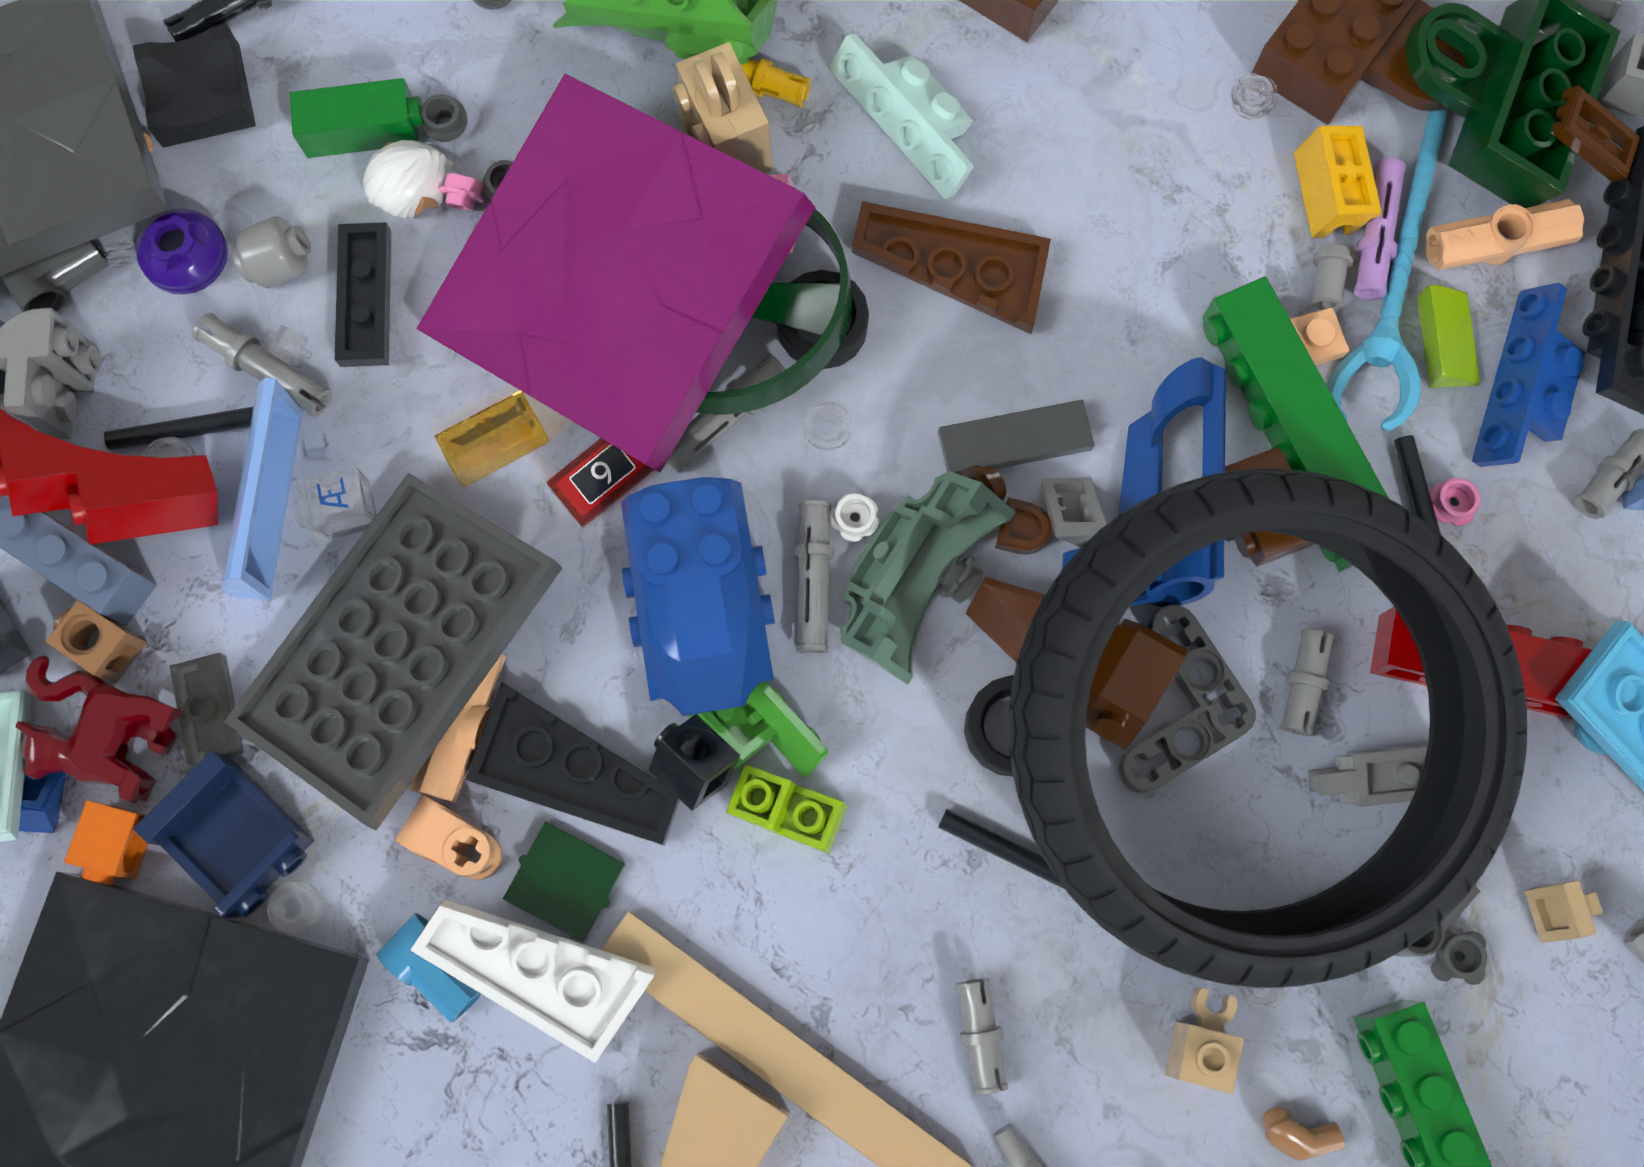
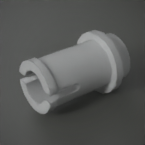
(1330, 279)

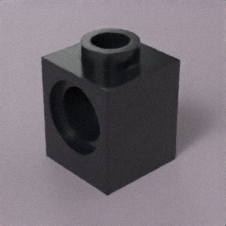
(693, 761)

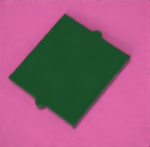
(564, 881)

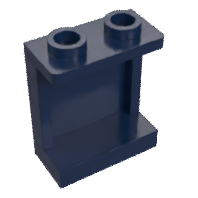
(226, 835)

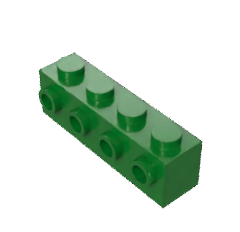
(1419, 1087)

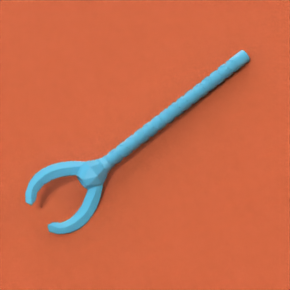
(1384, 343)

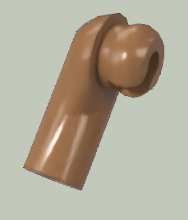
(1297, 1140)

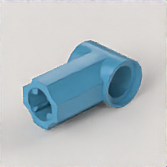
(441, 989)

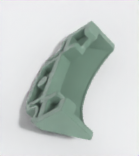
(903, 564)

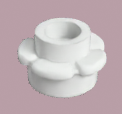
(855, 504)

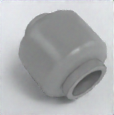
(271, 252)

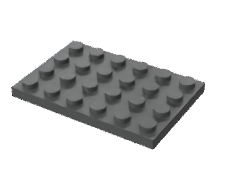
(392, 649)

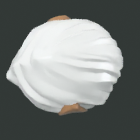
(406, 178)

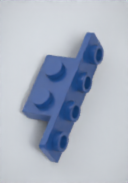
(1532, 380)

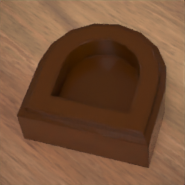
(1026, 530)

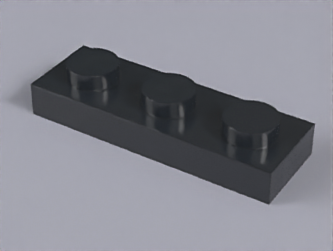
(363, 294)

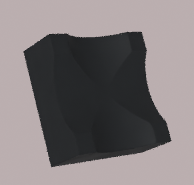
(194, 87)

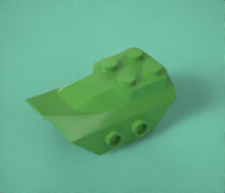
(682, 24)

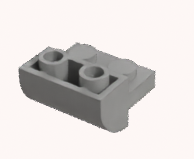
(43, 369)

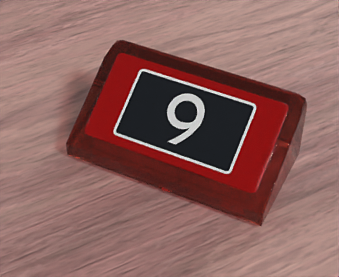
(596, 480)

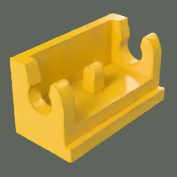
(1336, 180)

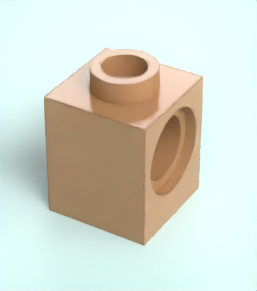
(110, 655)

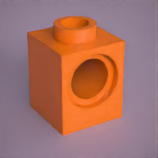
(107, 843)

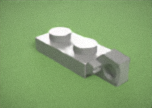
(1372, 775)

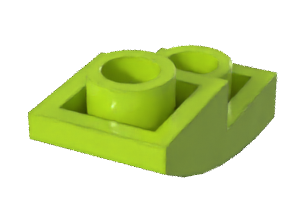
(786, 809)

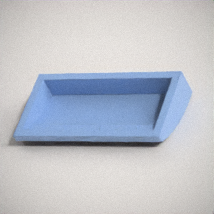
(263, 493)

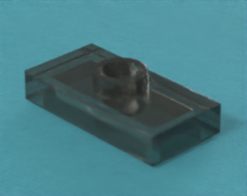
(205, 701)

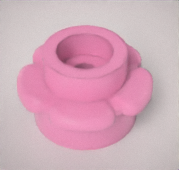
(462, 191)
(1466, 496)

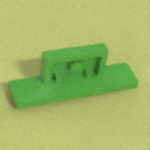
(768, 720)

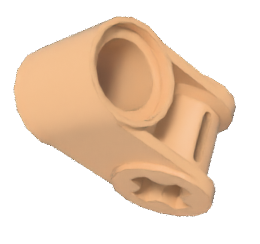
(443, 838)

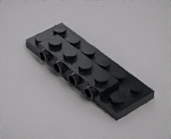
(1618, 311)

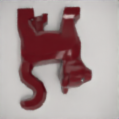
(102, 734)

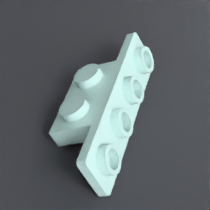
(909, 110)

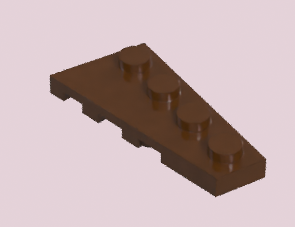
(963, 260)

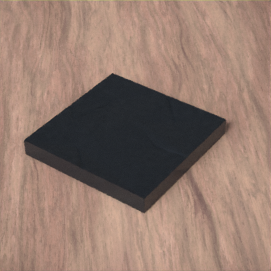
(166, 1035)

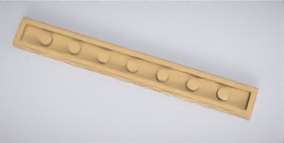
(778, 1053)

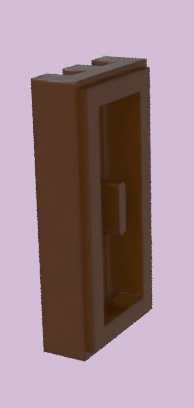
(1592, 142)

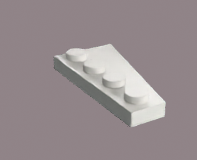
(540, 977)

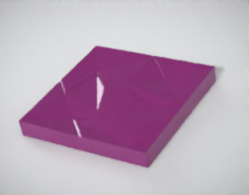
(616, 269)

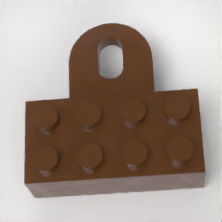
(1334, 44)

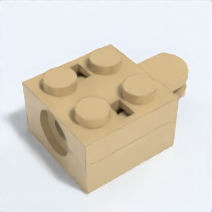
(722, 107)

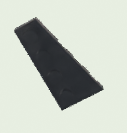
(558, 767)

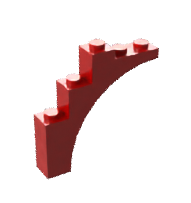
(104, 490)

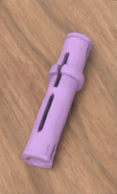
(1377, 246)

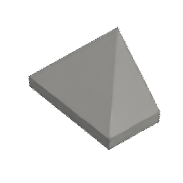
(1073, 508)

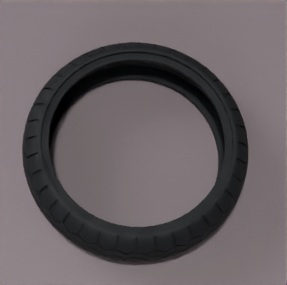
(1468, 769)

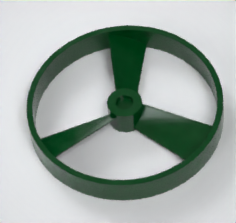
(802, 306)

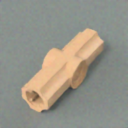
(1527, 230)
(448, 763)

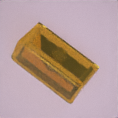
(491, 438)

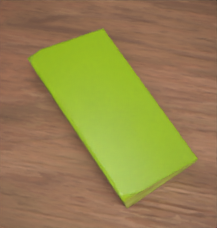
(1448, 337)

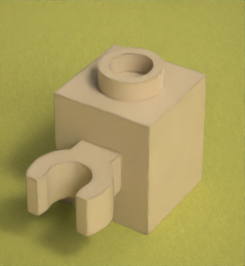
(1203, 1051)

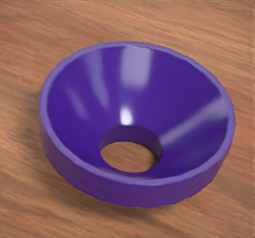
(190, 266)

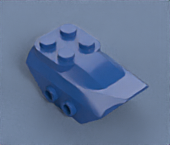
(697, 594)

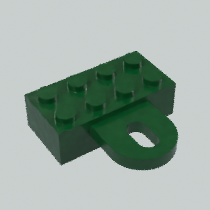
(1512, 88)

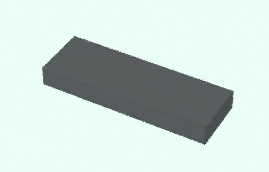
(1017, 437)

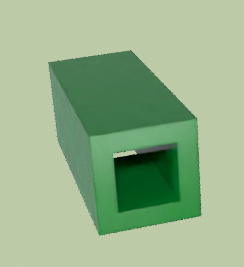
(354, 117)

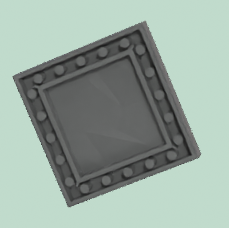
(67, 134)

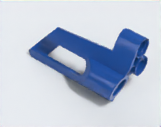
(1188, 385)

